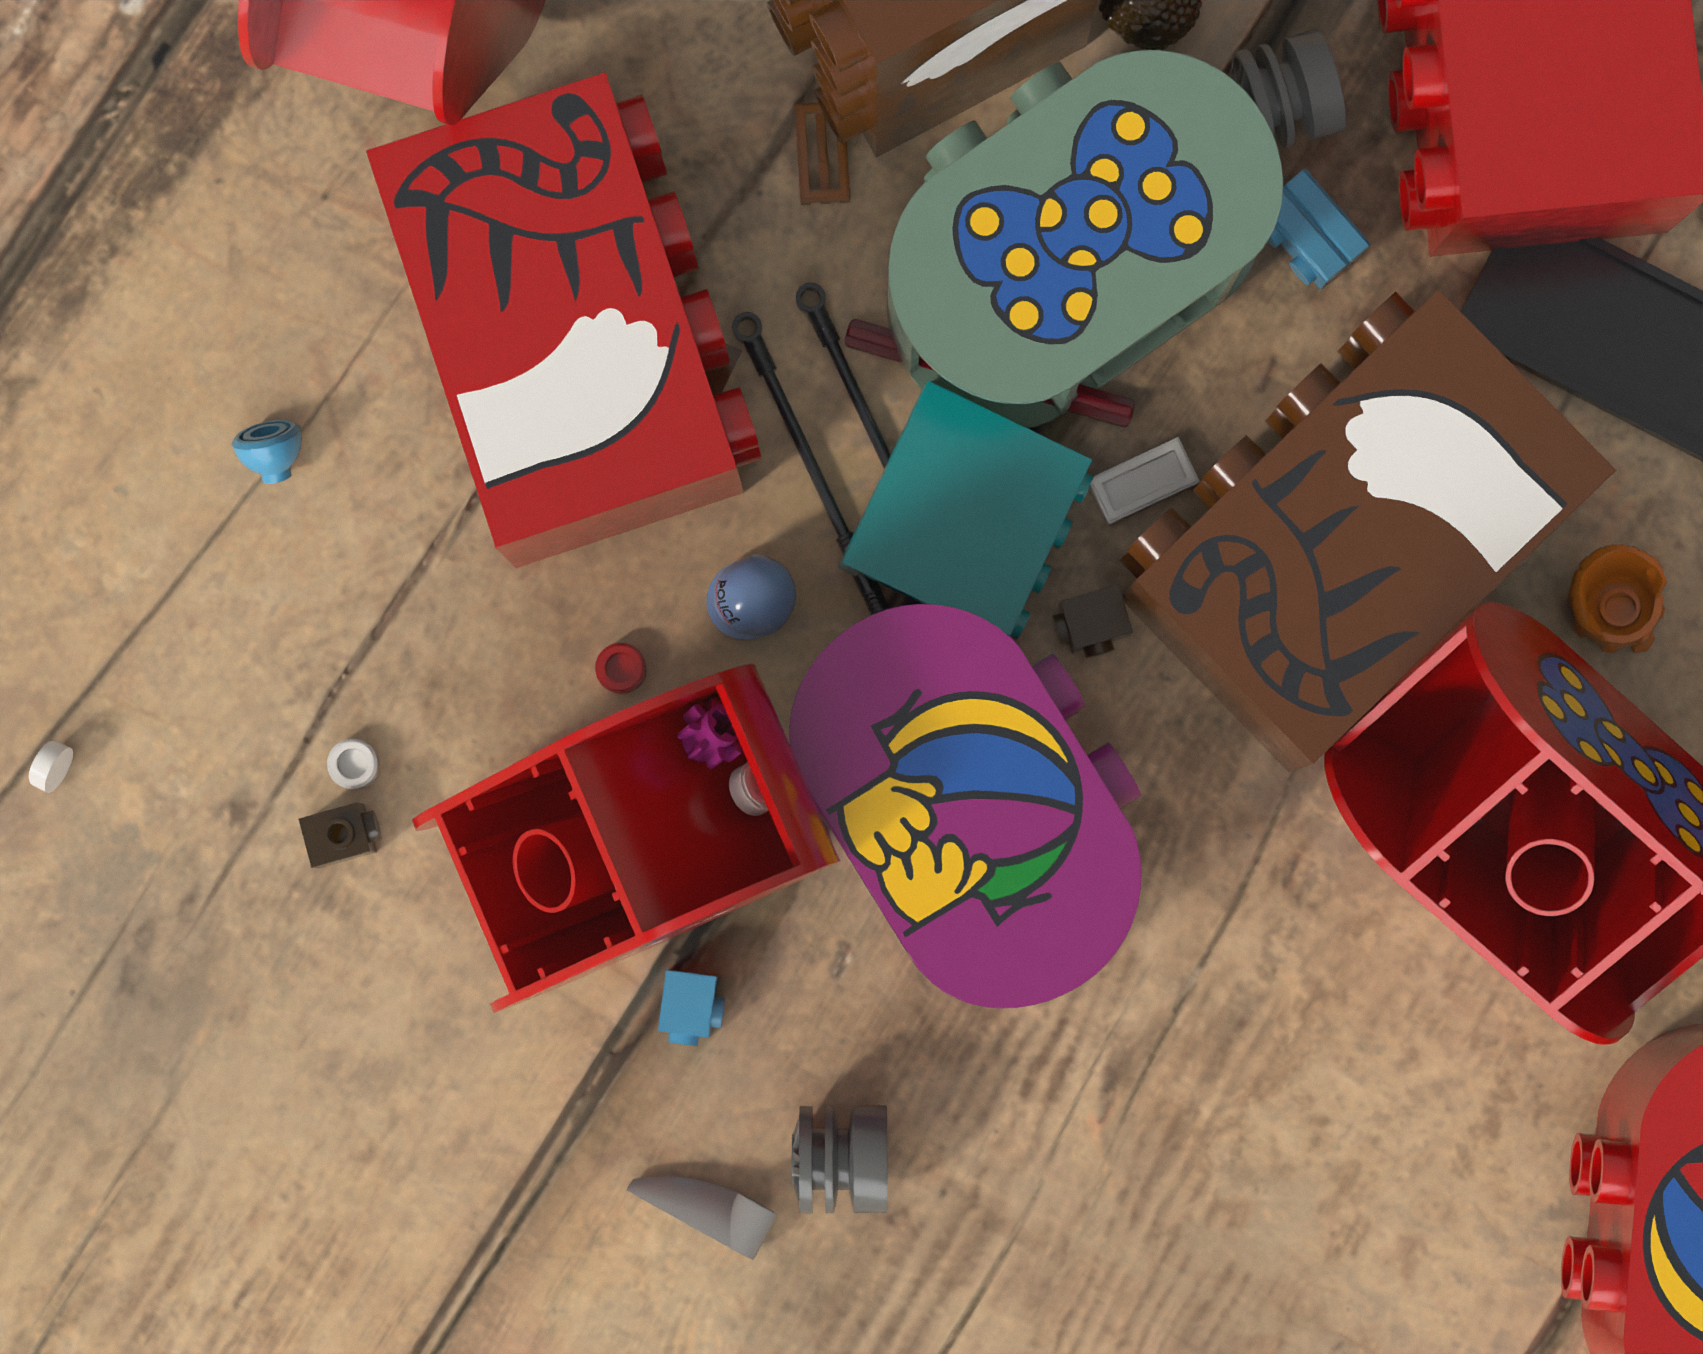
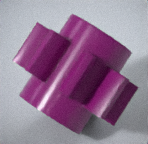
(709, 734)

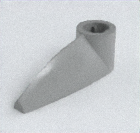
(709, 1209)

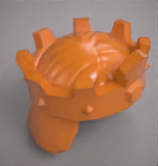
(1618, 597)

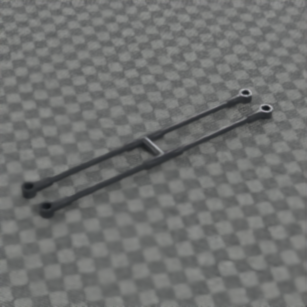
(766, 368)

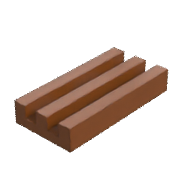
(823, 195)

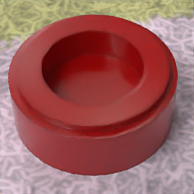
(620, 668)

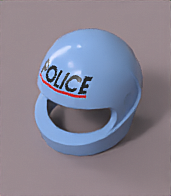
(751, 597)

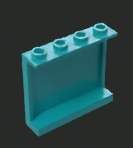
(967, 510)

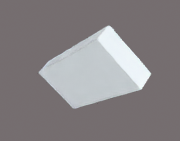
(1143, 481)

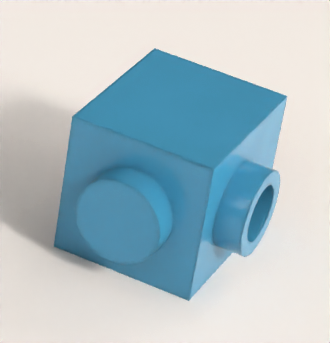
(690, 1007)

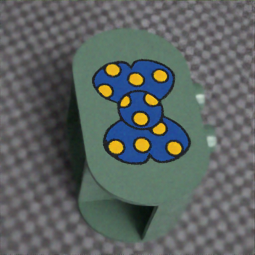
(1080, 230)

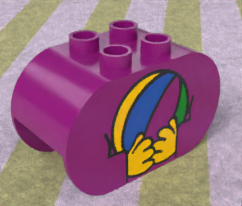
(970, 803)

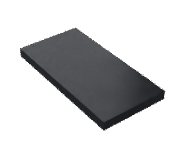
(1600, 331)

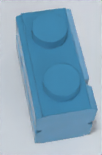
(1315, 232)

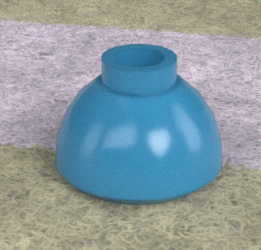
(269, 449)

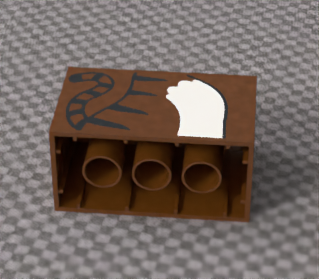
(920, 62)
(1360, 527)

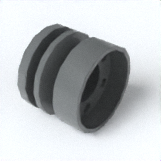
(1297, 89)
(842, 1159)

